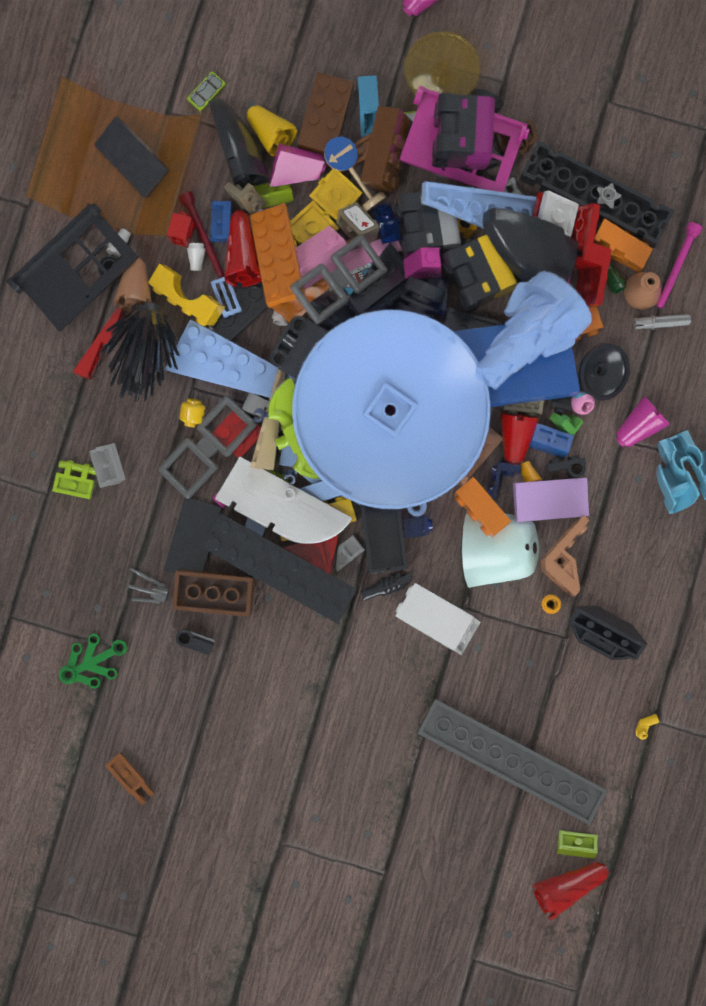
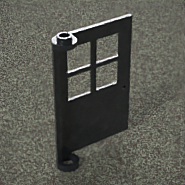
(55, 284)

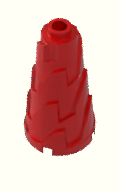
(241, 255)
(562, 891)

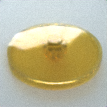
(442, 64)

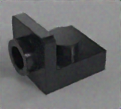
(561, 405)

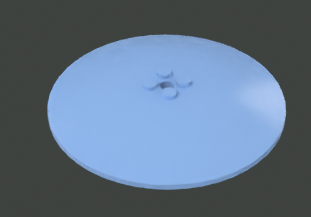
(399, 363)

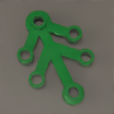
(90, 663)

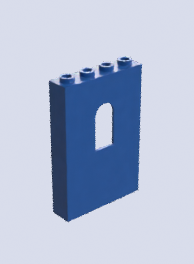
(541, 380)

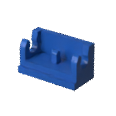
(220, 221)
(551, 441)

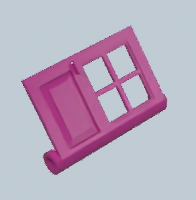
(420, 140)

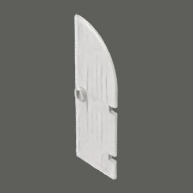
(271, 499)

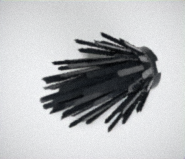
(144, 329)

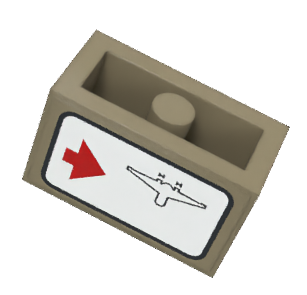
(356, 221)

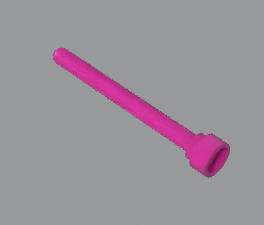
(693, 230)

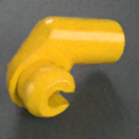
(643, 726)

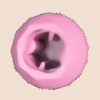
(582, 403)

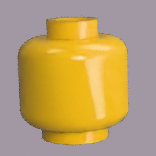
(192, 412)

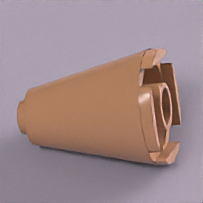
(133, 287)
(643, 290)

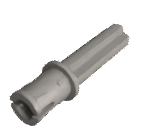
(661, 321)

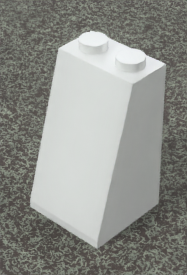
(437, 618)

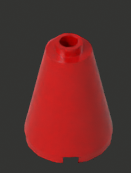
(517, 435)

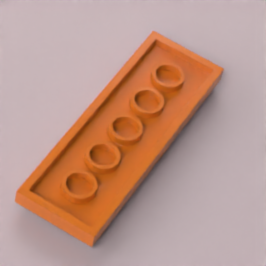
(276, 254)

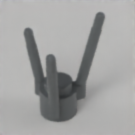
(158, 593)

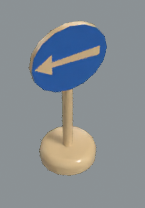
(342, 155)

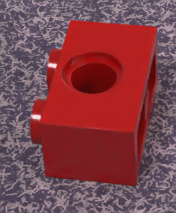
(181, 229)

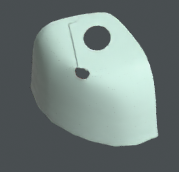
(501, 557)

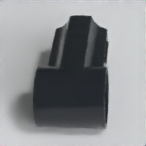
(197, 642)

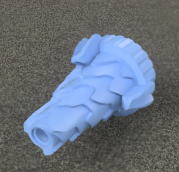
(543, 321)

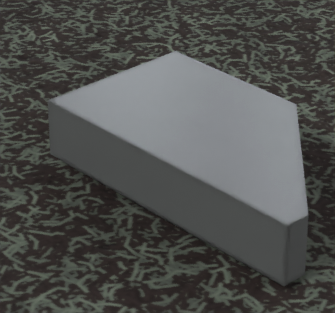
(347, 552)

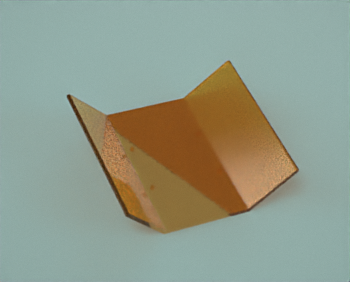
(76, 173)

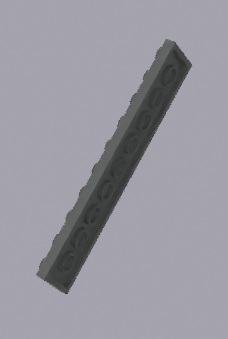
(512, 761)

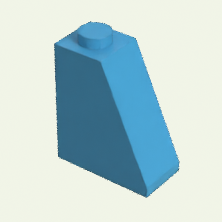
(367, 103)

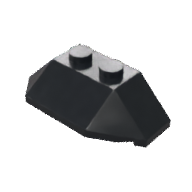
(606, 633)

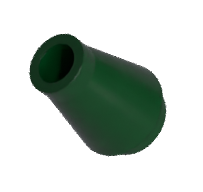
(615, 281)

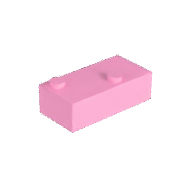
(318, 251)

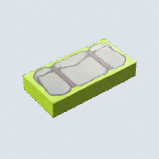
(206, 91)

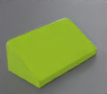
(274, 195)
(577, 844)

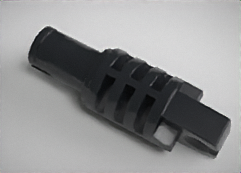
(387, 586)

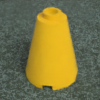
(271, 128)

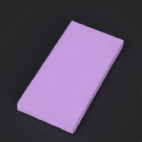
(550, 499)

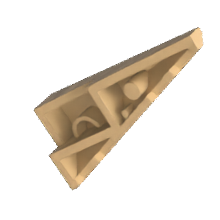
(266, 447)

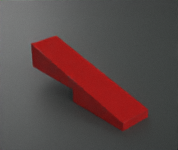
(87, 364)

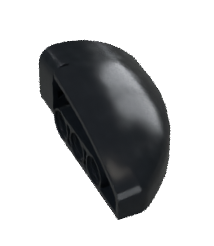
(238, 143)
(530, 244)

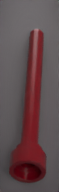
(187, 199)

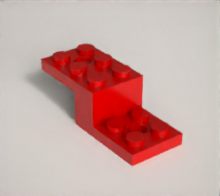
(591, 258)

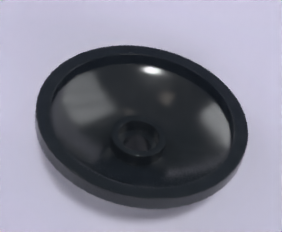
(611, 374)

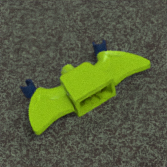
(281, 409)

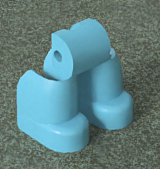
(673, 479)

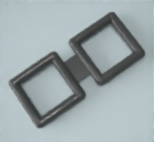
(338, 279)
(207, 447)

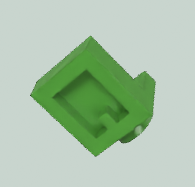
(567, 424)

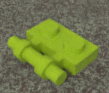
(73, 485)

